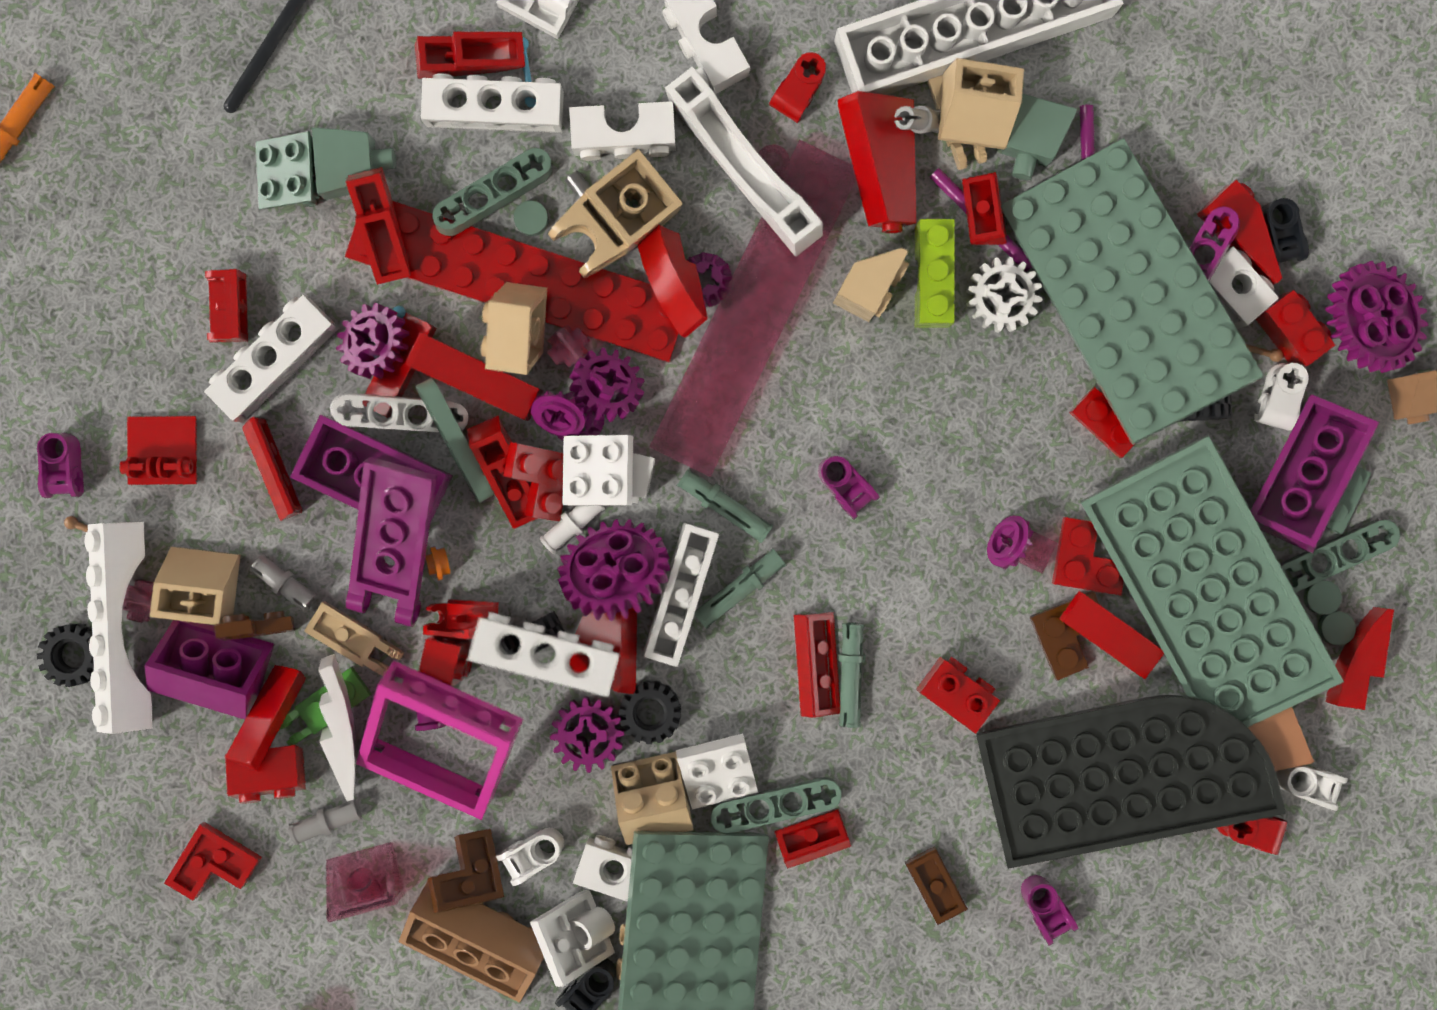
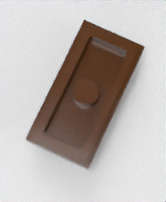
(936, 885)

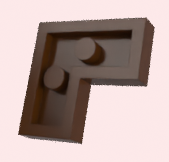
(241, 626)
(1060, 640)
(477, 878)

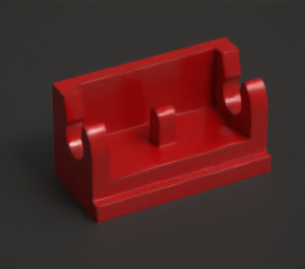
(227, 306)
(458, 617)

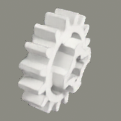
(1018, 296)

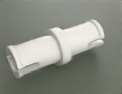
(568, 526)

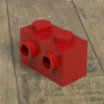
(1295, 329)
(446, 659)
(958, 694)
(279, 774)

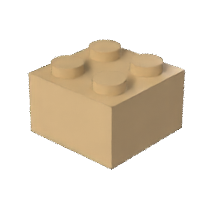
(514, 328)

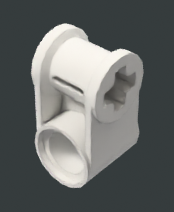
(1280, 400)
(1313, 785)
(527, 858)

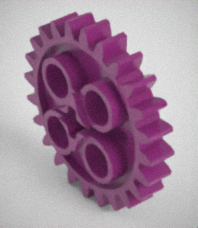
(1376, 317)
(614, 569)

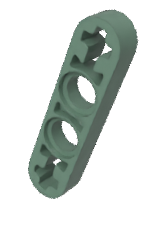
(489, 187)
(454, 440)
(1336, 559)
(777, 811)

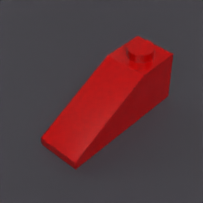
(1252, 234)
(490, 447)

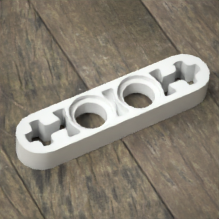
(399, 417)

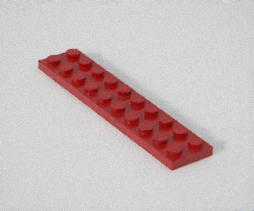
(481, 262)

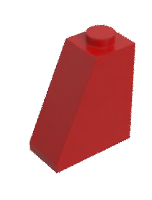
(621, 634)

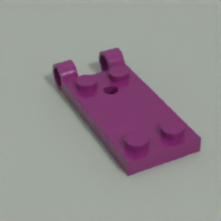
(395, 524)

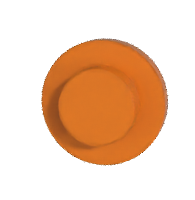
(437, 563)

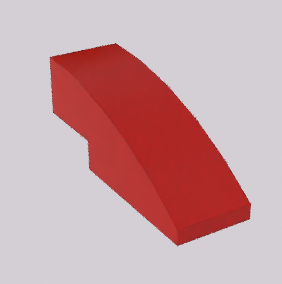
(469, 53)
(378, 225)
(673, 279)
(1112, 635)
(1362, 658)

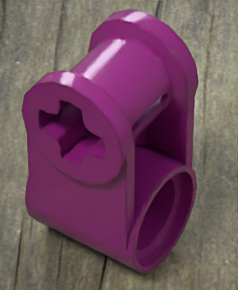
(59, 468)
(848, 486)
(1048, 912)

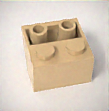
(979, 103)
(867, 284)
(195, 586)
(651, 796)

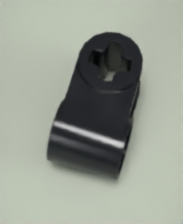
(1288, 233)
(585, 992)

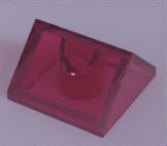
(362, 882)

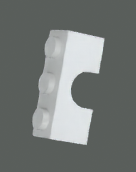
(718, 63)
(651, 134)

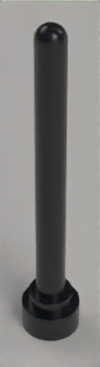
(262, 55)

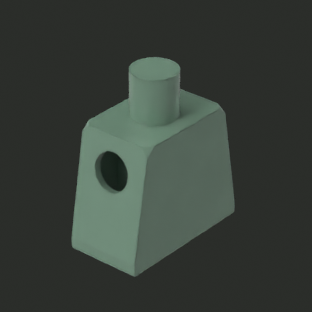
(1037, 134)
(342, 154)

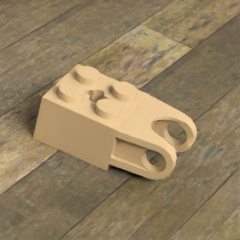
(610, 221)

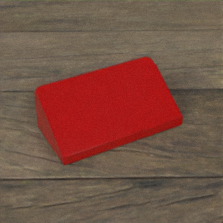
(984, 210)
(812, 838)

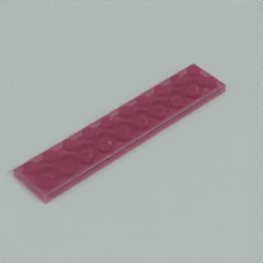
(750, 319)

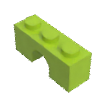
(935, 273)

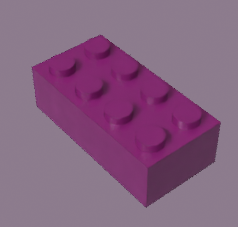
(336, 459)
(1312, 472)

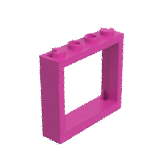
(450, 708)

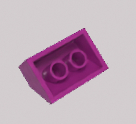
(207, 670)

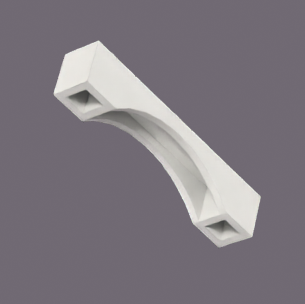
(770, 195)
(119, 695)

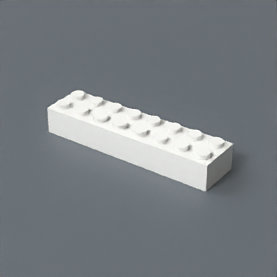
(928, 35)

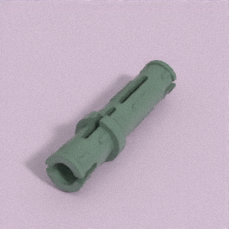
(713, 497)
(738, 589)
(851, 674)

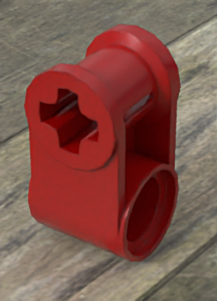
(796, 90)
(1260, 834)

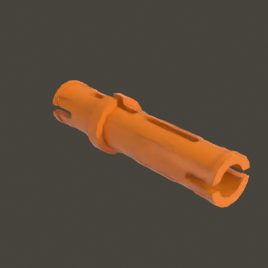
(22, 112)

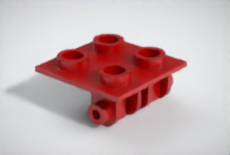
(161, 450)

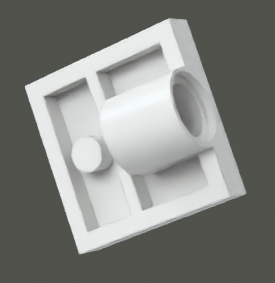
(545, 15)
(598, 470)
(717, 771)
(574, 937)

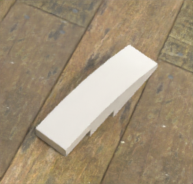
(339, 737)

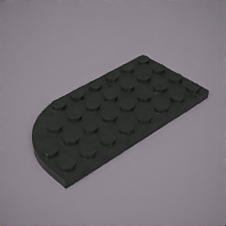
(1123, 777)

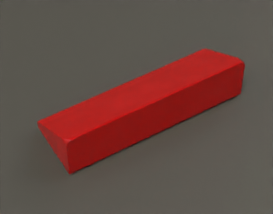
(396, 383)
(272, 468)
(813, 664)
(266, 717)

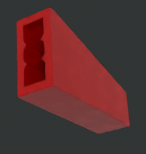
(881, 158)
(471, 377)

